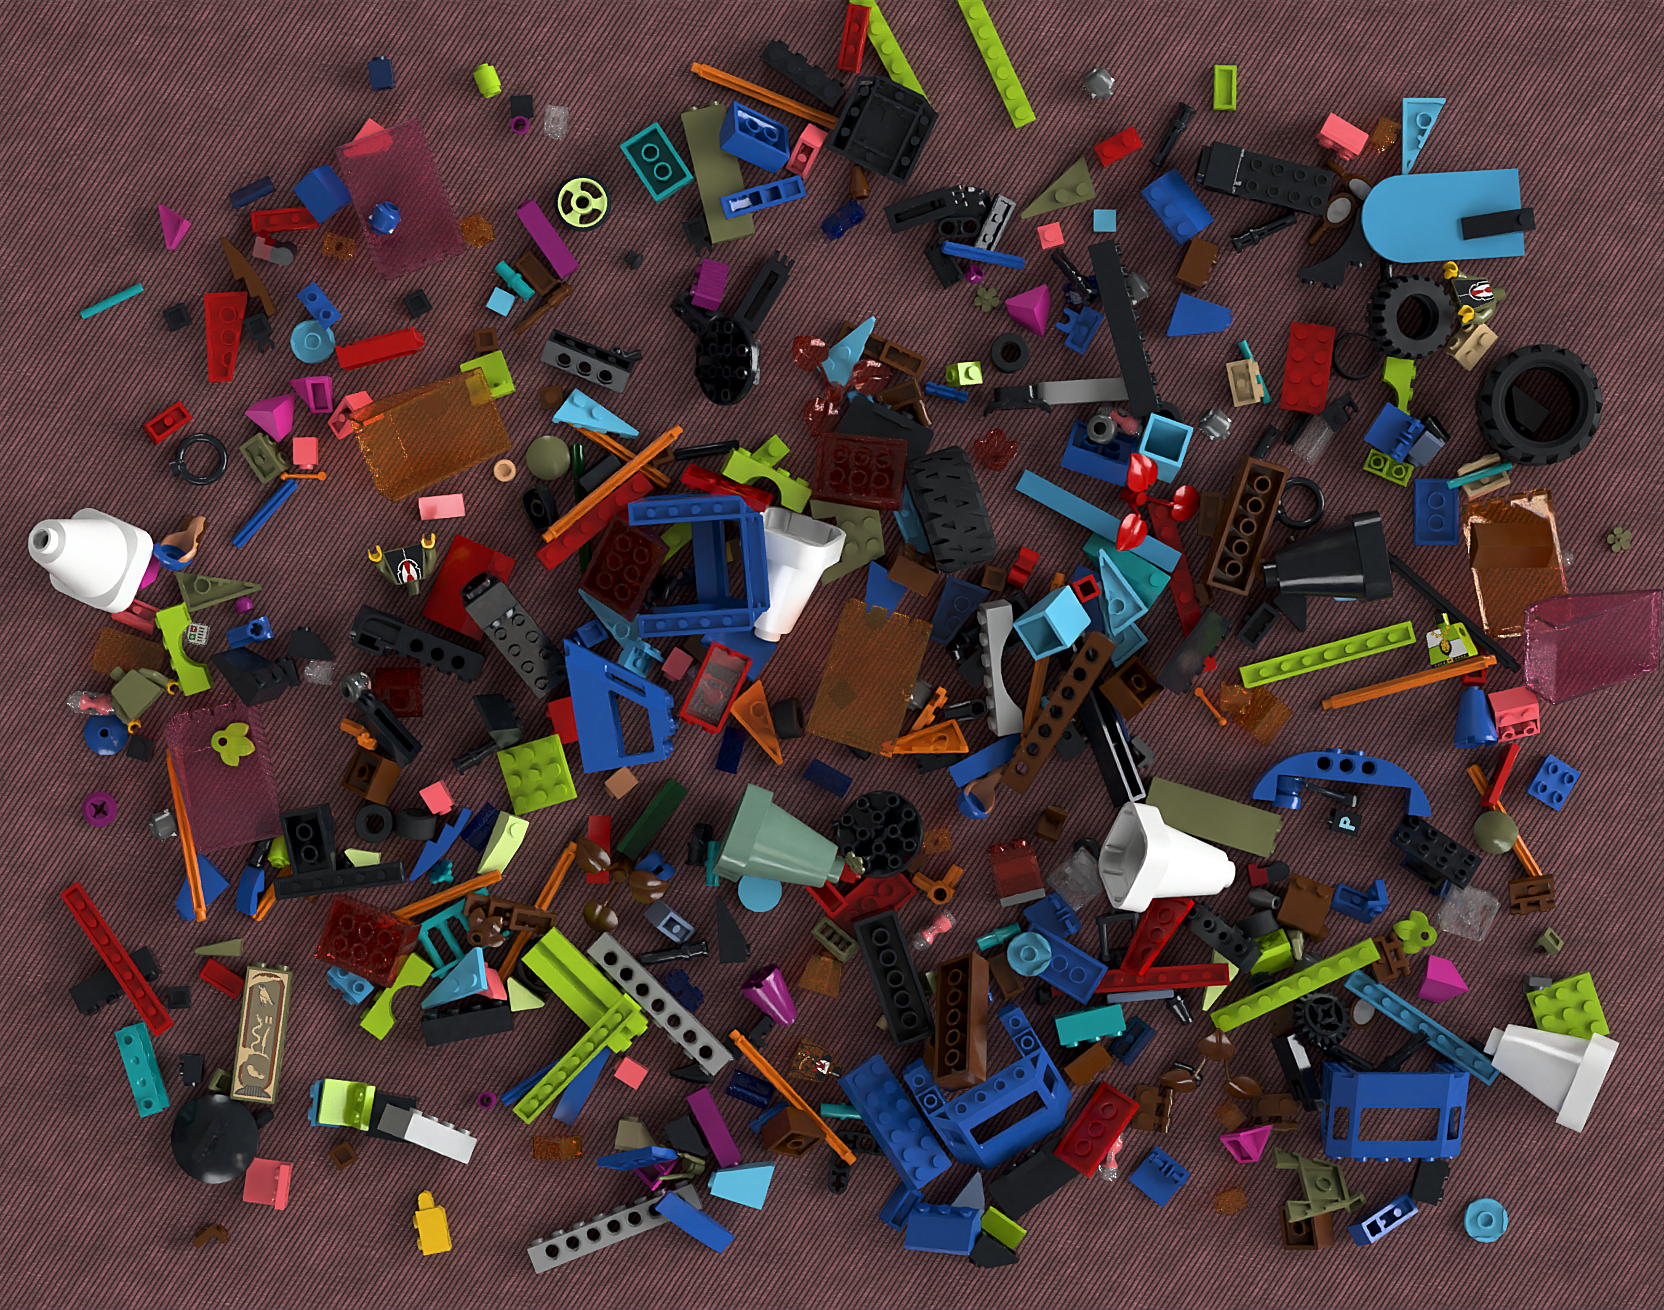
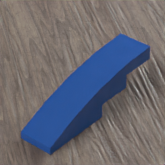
(762, 197)
(985, 759)
(435, 850)
(580, 1088)
(694, 1222)

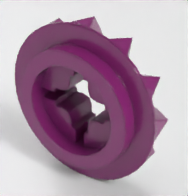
(89, 809)

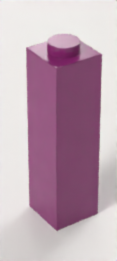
(547, 238)
(714, 1128)

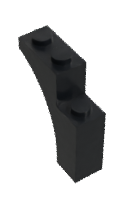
(1332, 270)

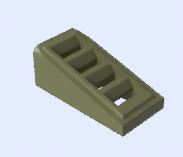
(1296, 939)
(225, 948)
(836, 951)

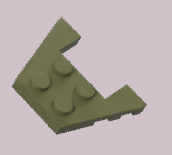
(862, 539)
(1321, 1184)

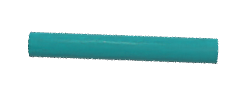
(121, 296)
(1247, 355)
(1479, 474)

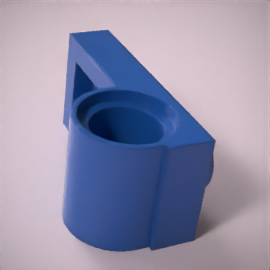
(319, 305)

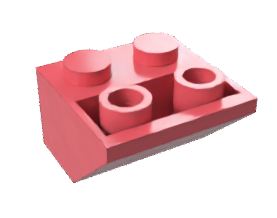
(1341, 137)
(1514, 713)

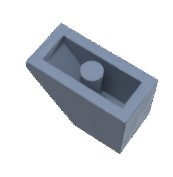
(1424, 449)
(669, 922)
(971, 1194)

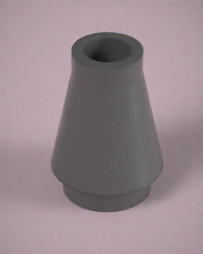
(1263, 899)

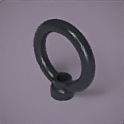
(178, 465)
(1320, 504)

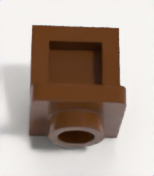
(1051, 823)
(205, 1234)

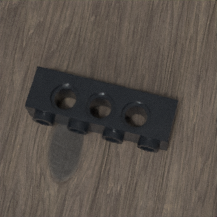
(580, 354)

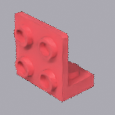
(268, 1182)

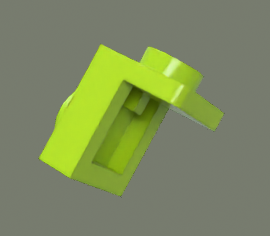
(964, 374)

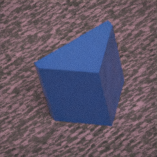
(323, 193)

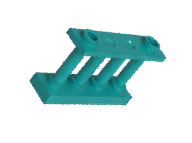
(440, 922)
(142, 1069)

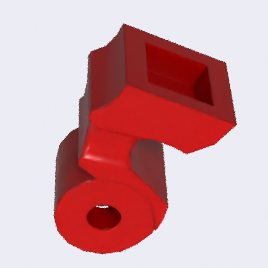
(1022, 567)

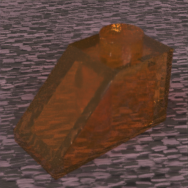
(557, 1147)

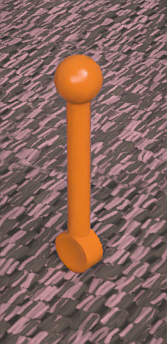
(321, 476)
(1221, 720)

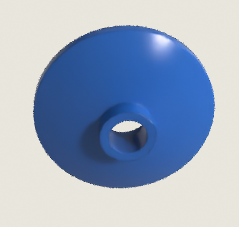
(113, 742)

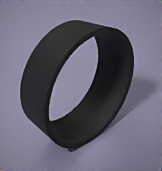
(1339, 370)

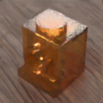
(1384, 134)
(477, 230)
(329, 247)
(1233, 698)
(944, 840)
(1230, 1115)
(1230, 1201)

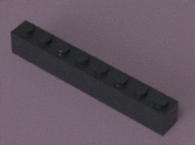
(1124, 328)
(1105, 735)

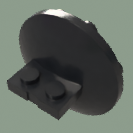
(728, 361)
(882, 831)
(215, 1138)

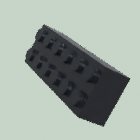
(894, 976)

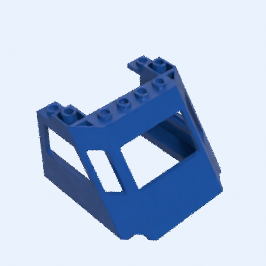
(715, 608)
(598, 714)
(1029, 1074)
(1439, 1089)

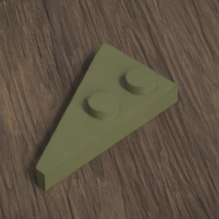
(1070, 189)
(207, 591)

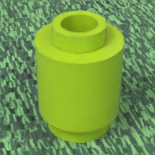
(487, 80)
(278, 853)

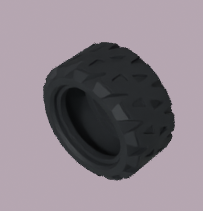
(1584, 394)
(951, 509)

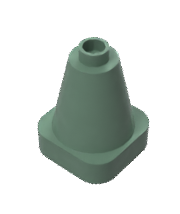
(774, 845)

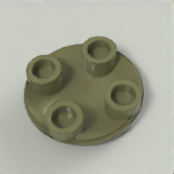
(548, 457)
(1495, 832)

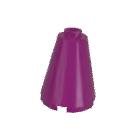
(771, 994)

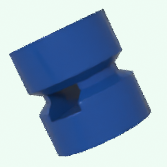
(1287, 792)
(652, 861)

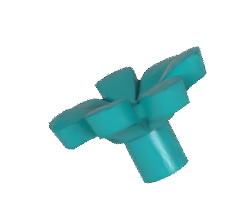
(442, 872)

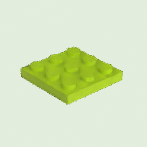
(537, 774)
(1569, 1007)

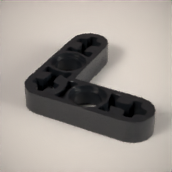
(844, 1179)

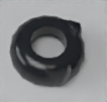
(1093, 844)

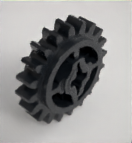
(1334, 1017)

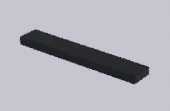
(340, 880)

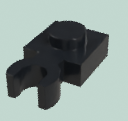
(697, 232)
(259, 329)

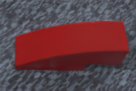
(600, 833)
(828, 898)

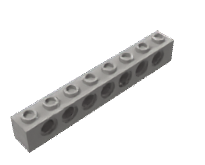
(597, 956)
(543, 1260)

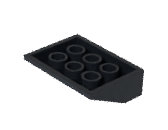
(1194, 651)

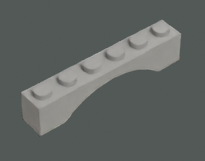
(996, 624)

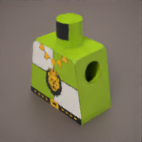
(1449, 642)

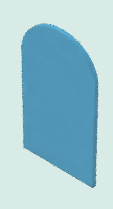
(1421, 215)

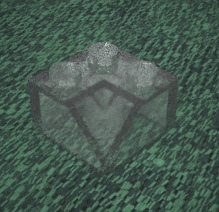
(1077, 879)
(1468, 912)

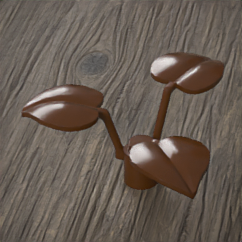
(644, 885)
(1217, 1047)

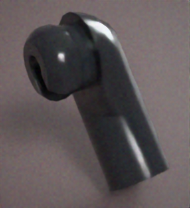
(634, 355)
(1179, 1065)

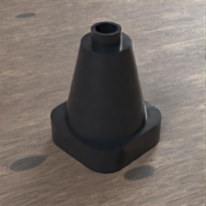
(1335, 562)

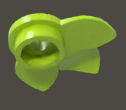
(236, 744)
(1412, 930)

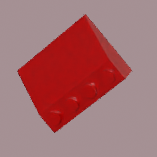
(462, 563)

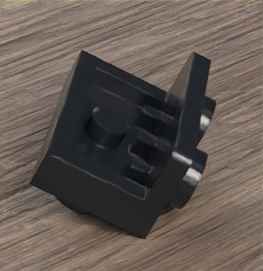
(694, 316)

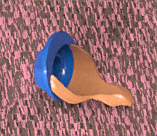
(179, 548)
(979, 795)

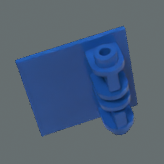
(1394, 432)
(1552, 782)
(1053, 915)
(1159, 1176)

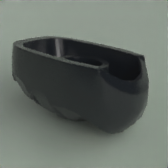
(539, 507)

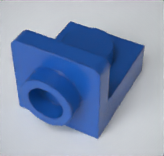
(589, 634)
(1377, 899)

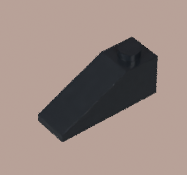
(1498, 223)
(730, 937)

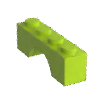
(1398, 376)
(742, 467)
(192, 675)
(380, 1018)

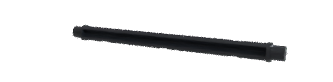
(1453, 613)

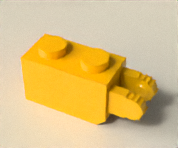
(432, 1225)

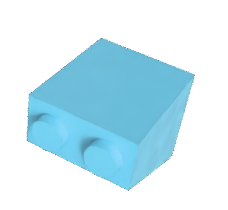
(1165, 444)
(1052, 623)
(743, 1183)

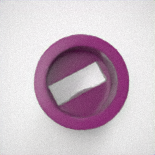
(520, 121)
(974, 274)
(243, 605)
(489, 1104)

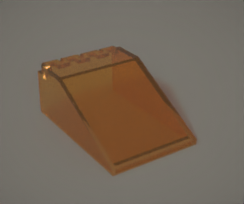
(429, 433)
(1509, 591)
(869, 678)

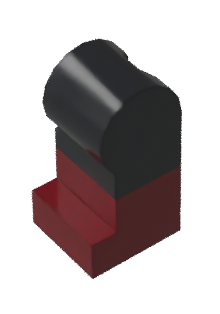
(274, 250)
(1267, 874)

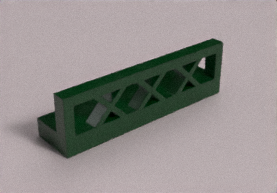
(652, 819)

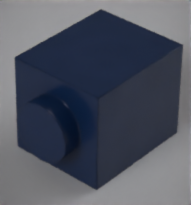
(381, 74)

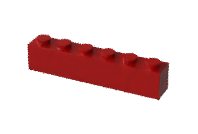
(592, 521)

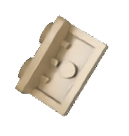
(1470, 344)
(1244, 382)
(1485, 485)

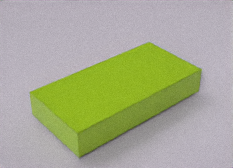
(1224, 88)
(1002, 1227)

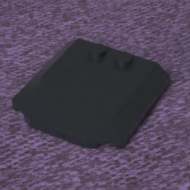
(883, 127)

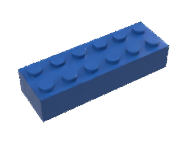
(894, 1122)

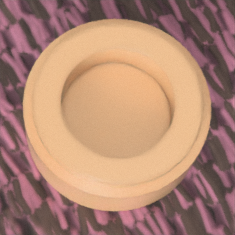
(504, 470)

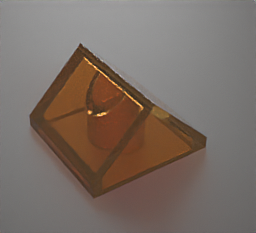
(1263, 716)

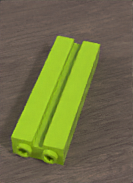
(580, 984)

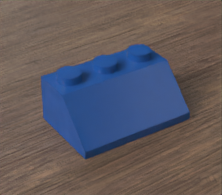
(754, 138)
(1176, 207)
(1097, 460)
(942, 1229)

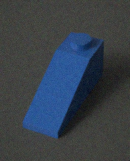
(1382, 1220)

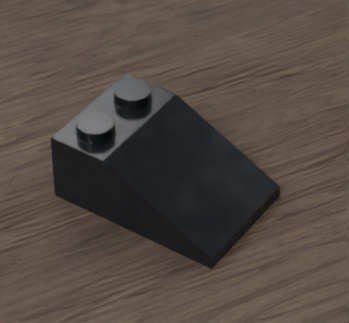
(251, 675)
(309, 839)

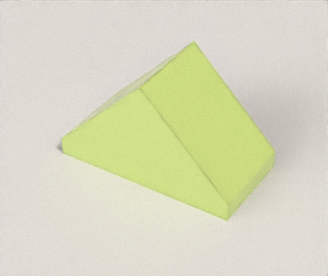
(363, 857)
(522, 997)

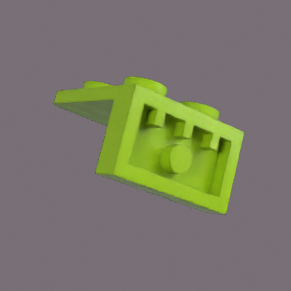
(495, 372)
(1275, 953)
(346, 1103)

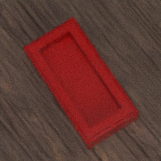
(222, 978)

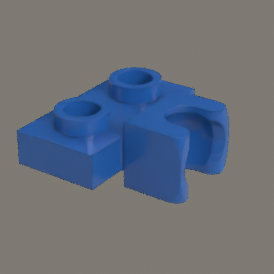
(1080, 328)

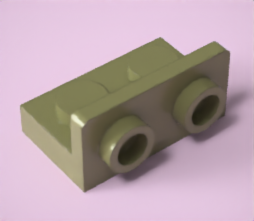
(265, 456)

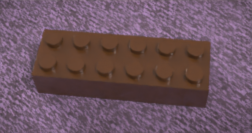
(1244, 524)
(961, 1022)

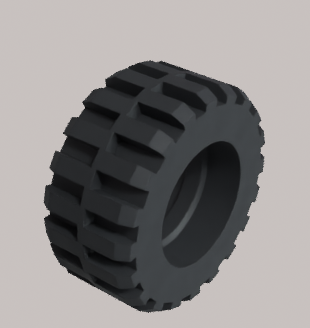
(1383, 317)

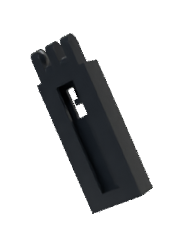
(919, 209)
(759, 299)
(387, 729)
(1298, 1071)

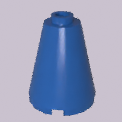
(1474, 721)

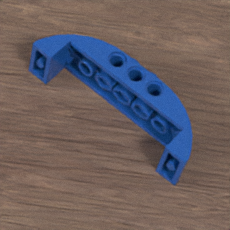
(1380, 773)

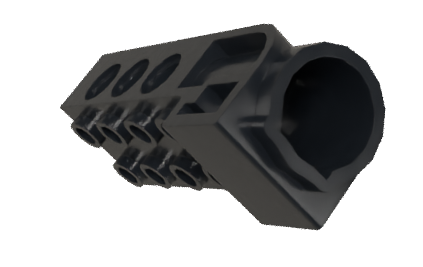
(1263, 179)
(514, 632)
(396, 635)

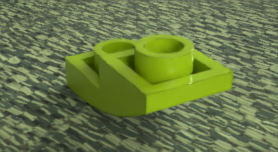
(1388, 468)

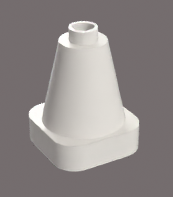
(93, 557)
(796, 557)
(1156, 861)
(1554, 1068)

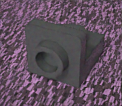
(1140, 748)
(1535, 982)

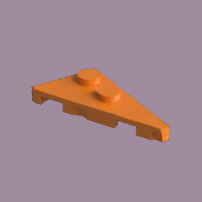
(753, 713)
(926, 716)
(935, 739)

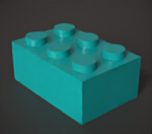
(656, 163)
(1089, 1024)

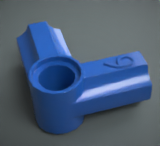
(255, 631)

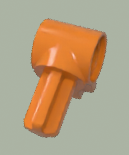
(363, 737)
(947, 884)

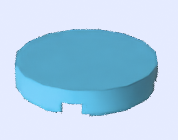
(312, 342)
(759, 893)
(1029, 954)
(1485, 1219)

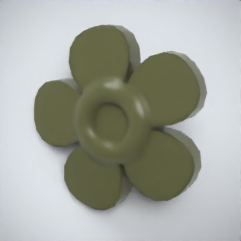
(986, 299)
(1619, 539)
(855, 863)

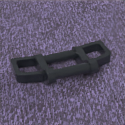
(1102, 920)

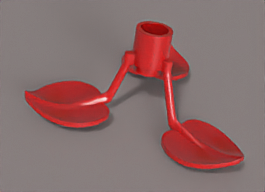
(1140, 474)

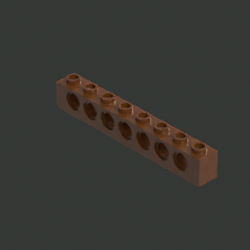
(1020, 781)

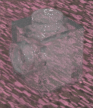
(556, 121)
(320, 672)

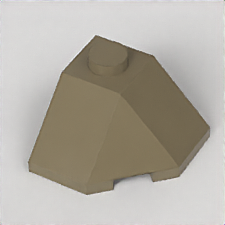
(633, 1134)

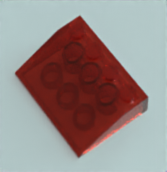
(860, 471)
(624, 565)
(366, 940)

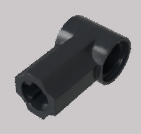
(962, 710)

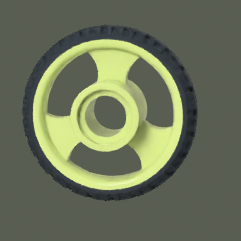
(573, 185)

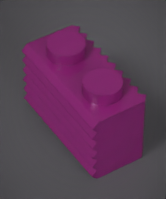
(710, 284)

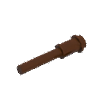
(552, 300)

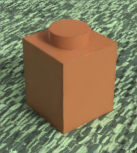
(620, 783)

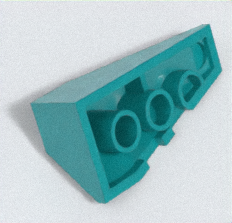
(1142, 576)

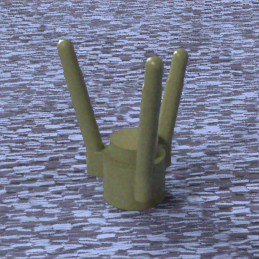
(691, 1165)

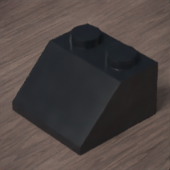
(499, 718)
(685, 1134)
(991, 1252)

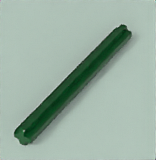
(578, 467)

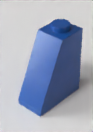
(1197, 317)
(882, 590)
(212, 885)

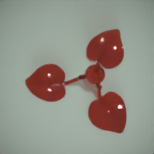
(824, 414)

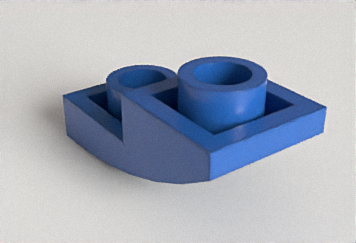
(250, 884)

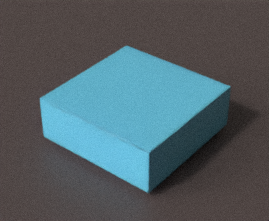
(1104, 220)
(501, 301)

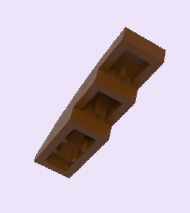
(244, 271)
(887, 352)
(514, 914)

